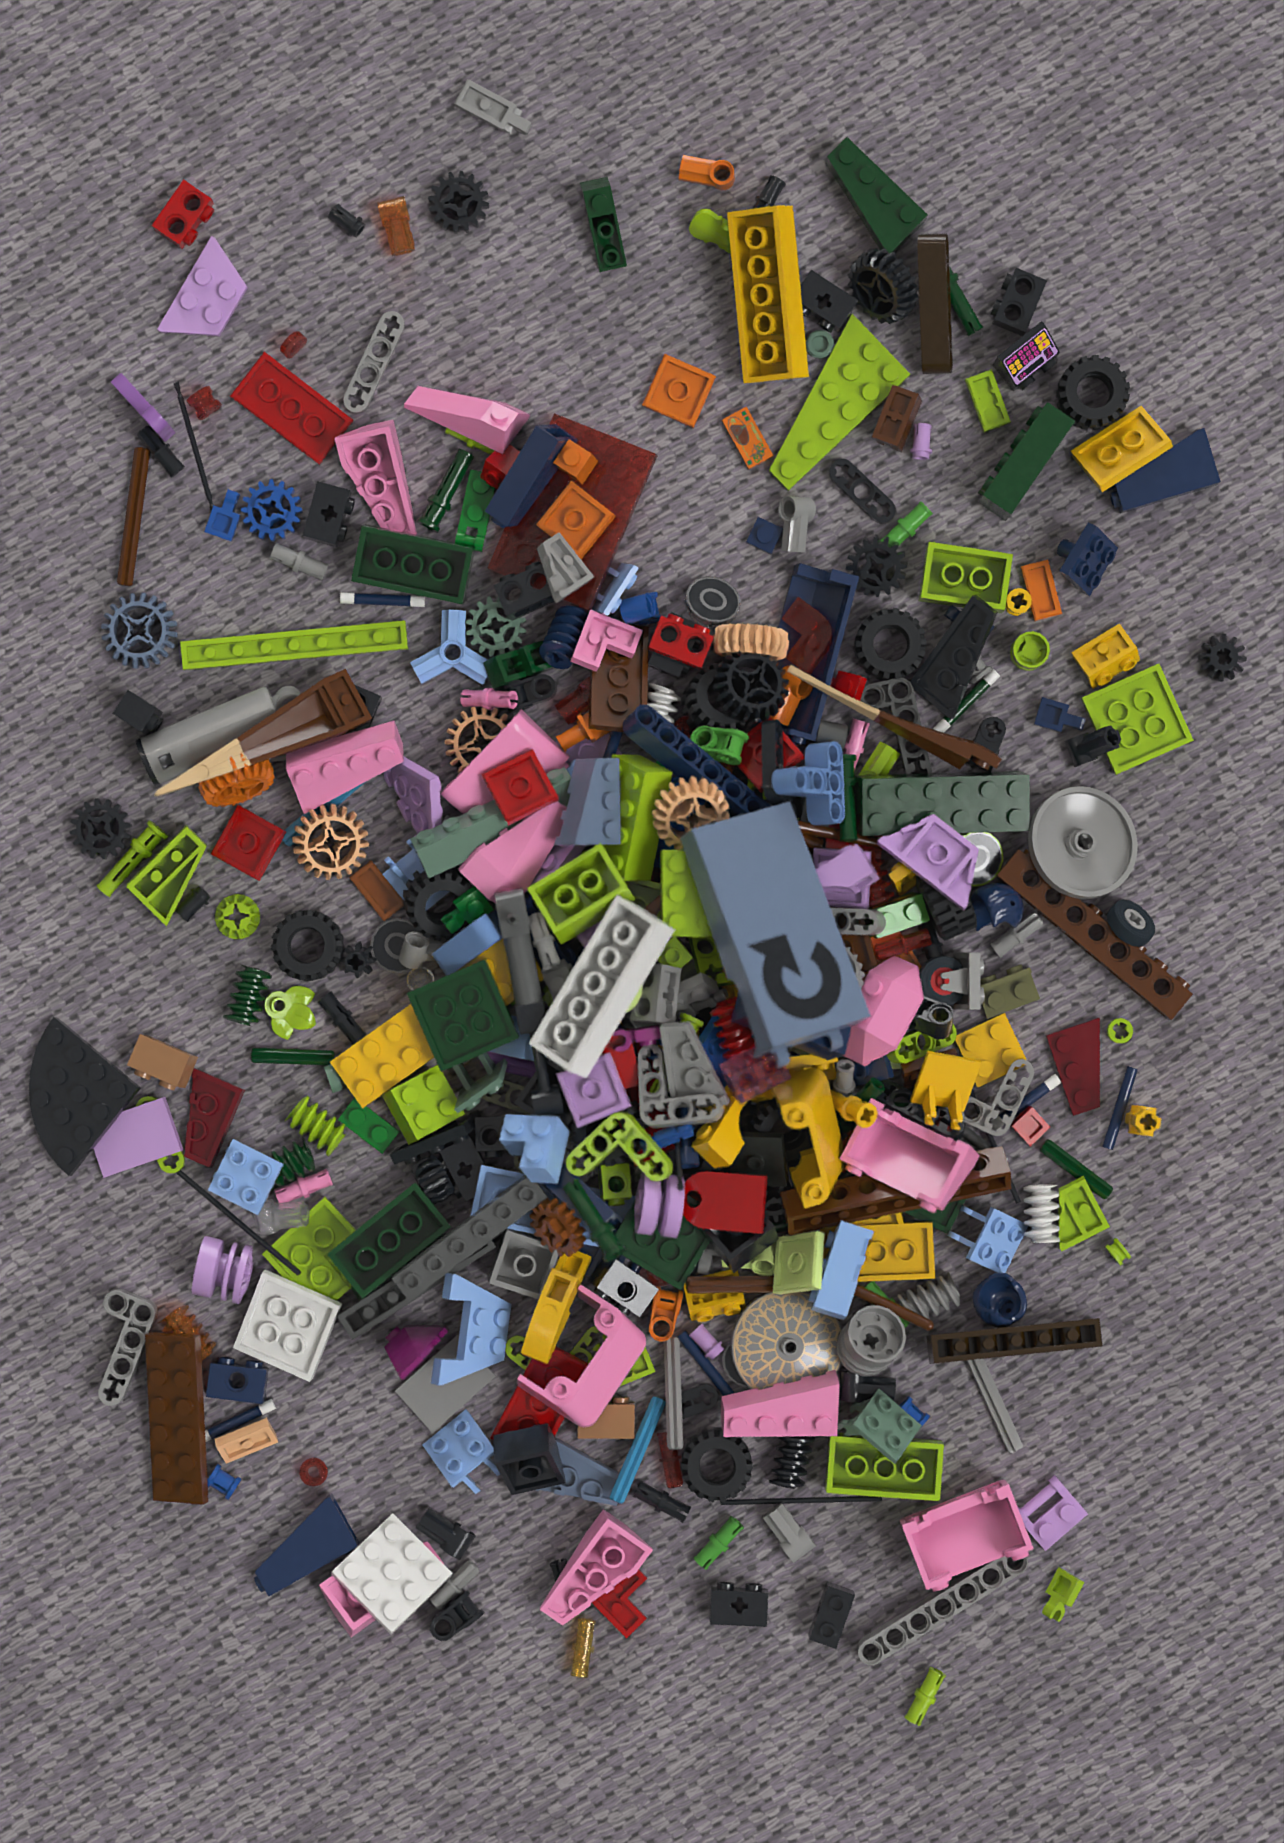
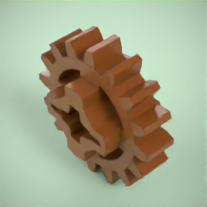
(557, 1227)

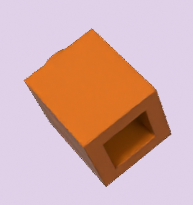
(575, 461)

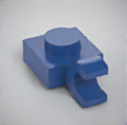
(223, 520)

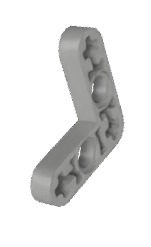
(660, 1099)
(988, 1111)

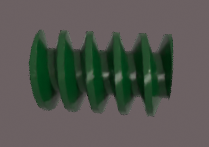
(247, 996)
(294, 1162)

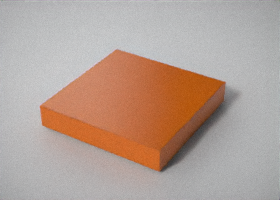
(679, 391)
(577, 518)

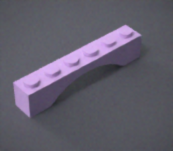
(847, 872)

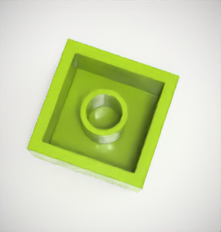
(422, 1104)

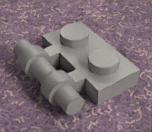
(699, 993)

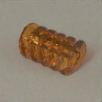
(182, 1324)

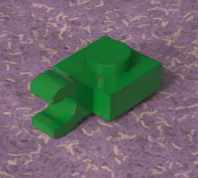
(469, 907)

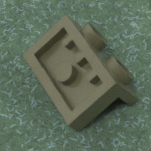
(1008, 991)

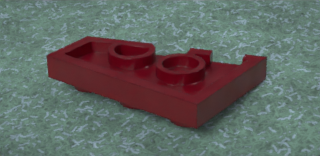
(1078, 1064)
(210, 1117)

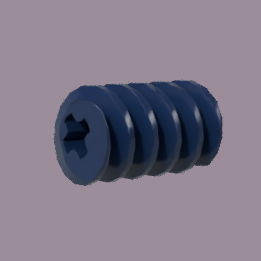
(563, 636)

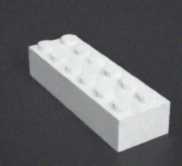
(601, 986)

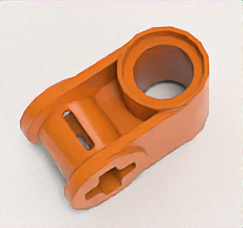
(665, 1311)

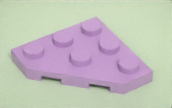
(417, 793)

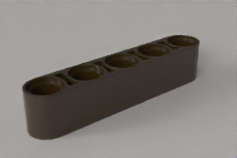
(935, 303)

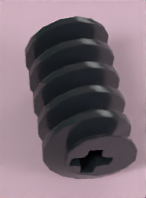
(791, 1461)

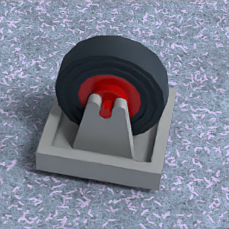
(954, 980)

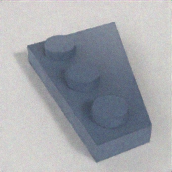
(584, 1476)

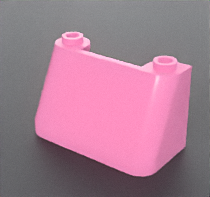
(513, 740)
(909, 1158)
(966, 1533)

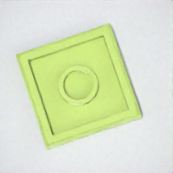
(798, 1262)

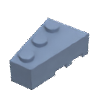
(593, 804)

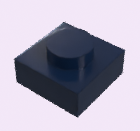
(764, 535)

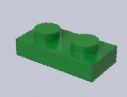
(369, 1126)

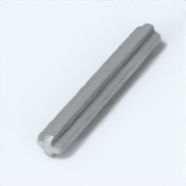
(673, 1393)
(995, 1405)

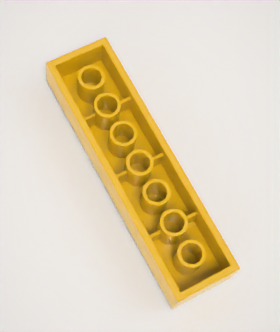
(400, 1044)

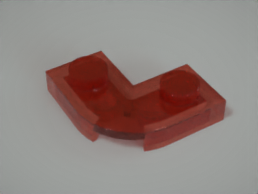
(815, 636)

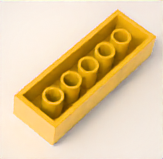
(768, 294)

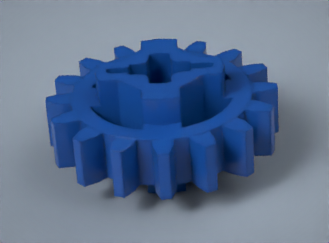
(276, 498)

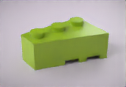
(167, 874)

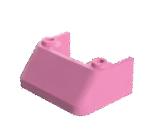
(588, 1397)

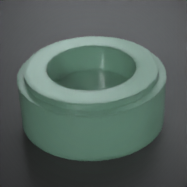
(819, 344)
(333, 1078)

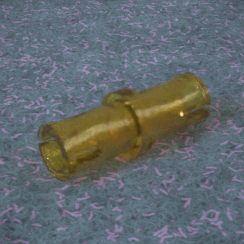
(583, 1648)

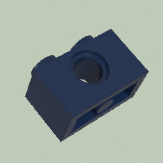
(220, 1383)

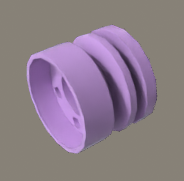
(222, 1270)

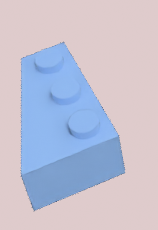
(841, 1269)

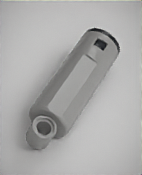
(188, 742)

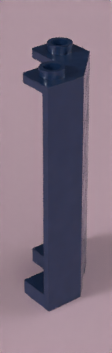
(832, 596)

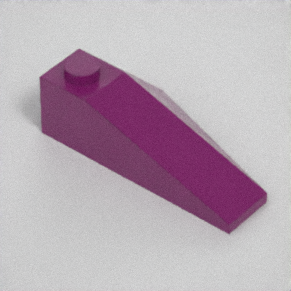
(411, 1345)

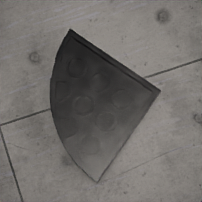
(74, 1095)

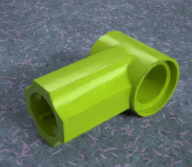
(880, 761)

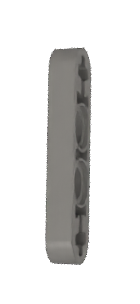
(370, 361)

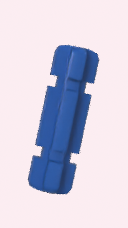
(669, 1136)

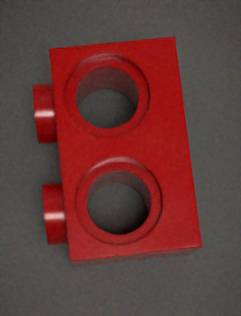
(176, 211)
(678, 649)

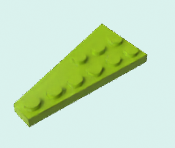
(845, 393)

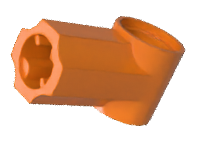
(703, 171)
(797, 690)

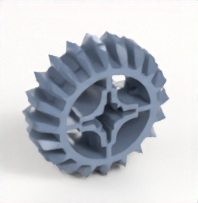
(148, 621)

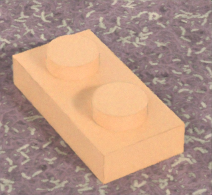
(246, 1440)

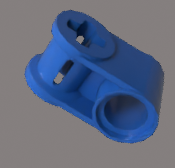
(640, 609)

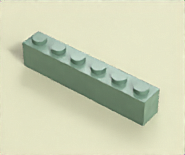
(461, 835)

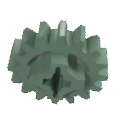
(477, 631)

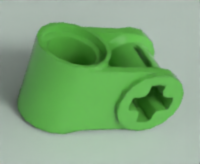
(723, 744)

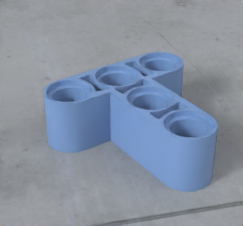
(818, 781)
(468, 943)

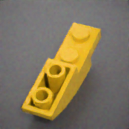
(554, 1306)

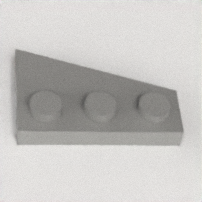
(688, 1064)

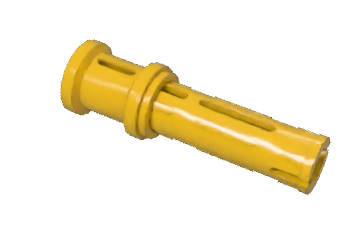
(853, 1109)

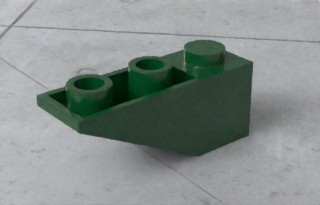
(603, 224)

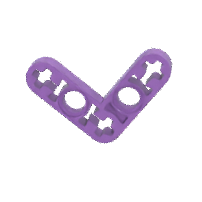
(140, 404)

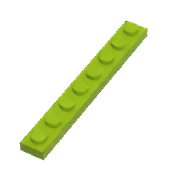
(294, 645)

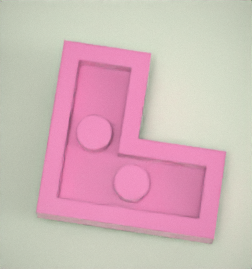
(601, 634)

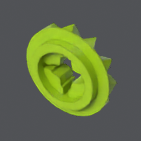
(247, 925)

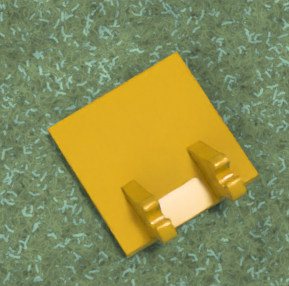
(946, 1083)

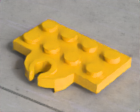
(896, 1249)

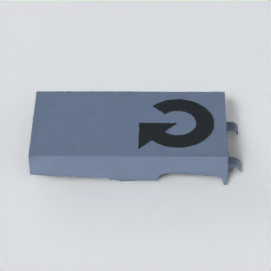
(775, 929)

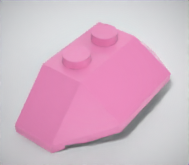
(893, 998)

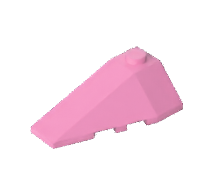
(377, 469)
(516, 855)

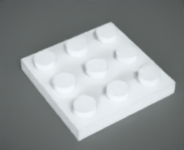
(287, 1325)
(391, 1573)

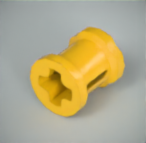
(1025, 598)

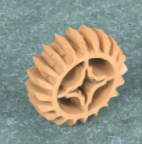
(751, 639)
(476, 721)
(669, 810)
(318, 843)

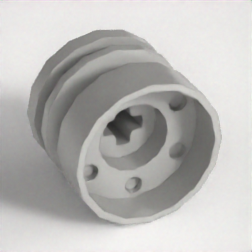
(874, 1327)

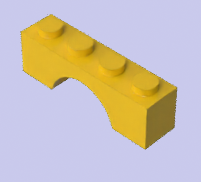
(721, 1140)

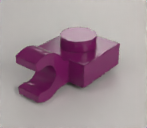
(645, 1035)

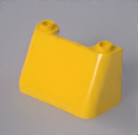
(808, 1102)

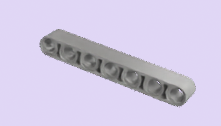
(933, 1617)

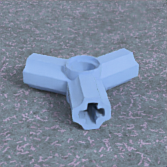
(452, 634)

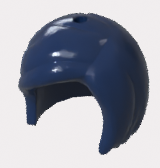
(996, 905)
(999, 1294)

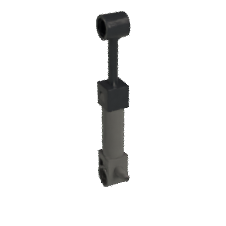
(526, 990)

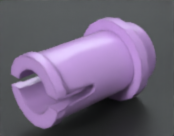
(921, 441)
(706, 1342)

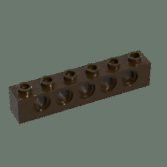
(1014, 1341)

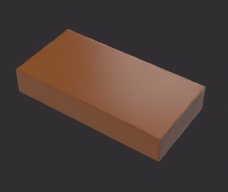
(377, 890)

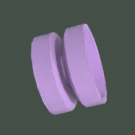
(659, 1204)

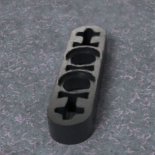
(912, 1111)

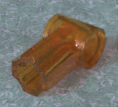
(395, 219)

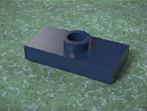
(878, 1069)

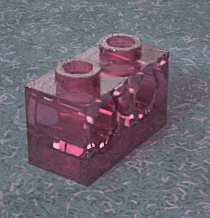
(756, 1074)

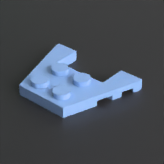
(481, 1331)

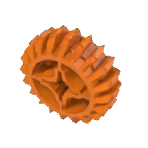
(237, 785)

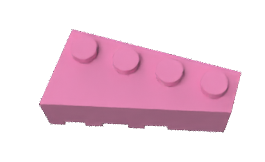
(342, 763)
(787, 1409)

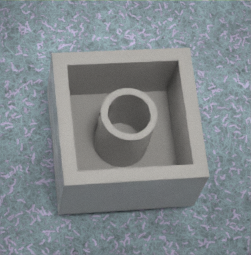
(522, 1263)

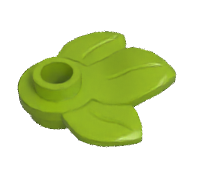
(294, 1011)

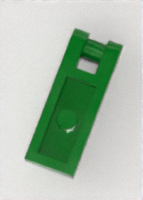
(473, 513)

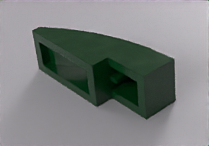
(516, 665)

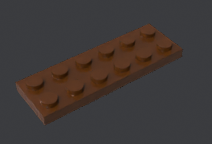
(176, 1417)

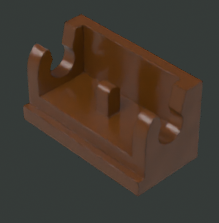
(897, 418)

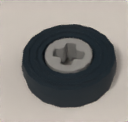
(1131, 923)

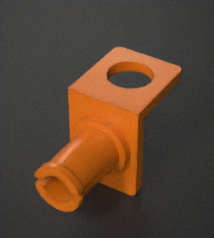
(579, 733)

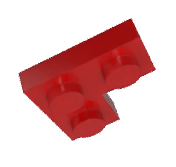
(619, 1608)

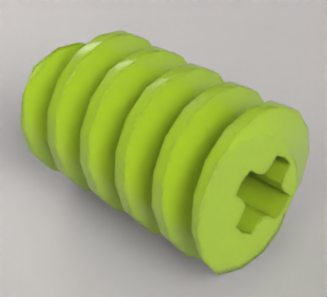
(316, 1125)

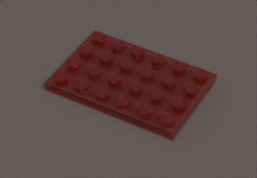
(613, 482)

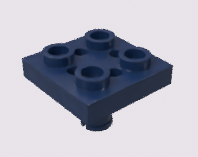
(1087, 558)

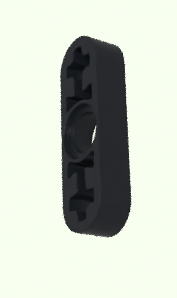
(862, 480)

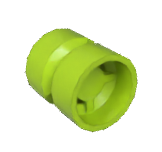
(1029, 651)

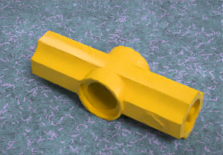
(1142, 1120)

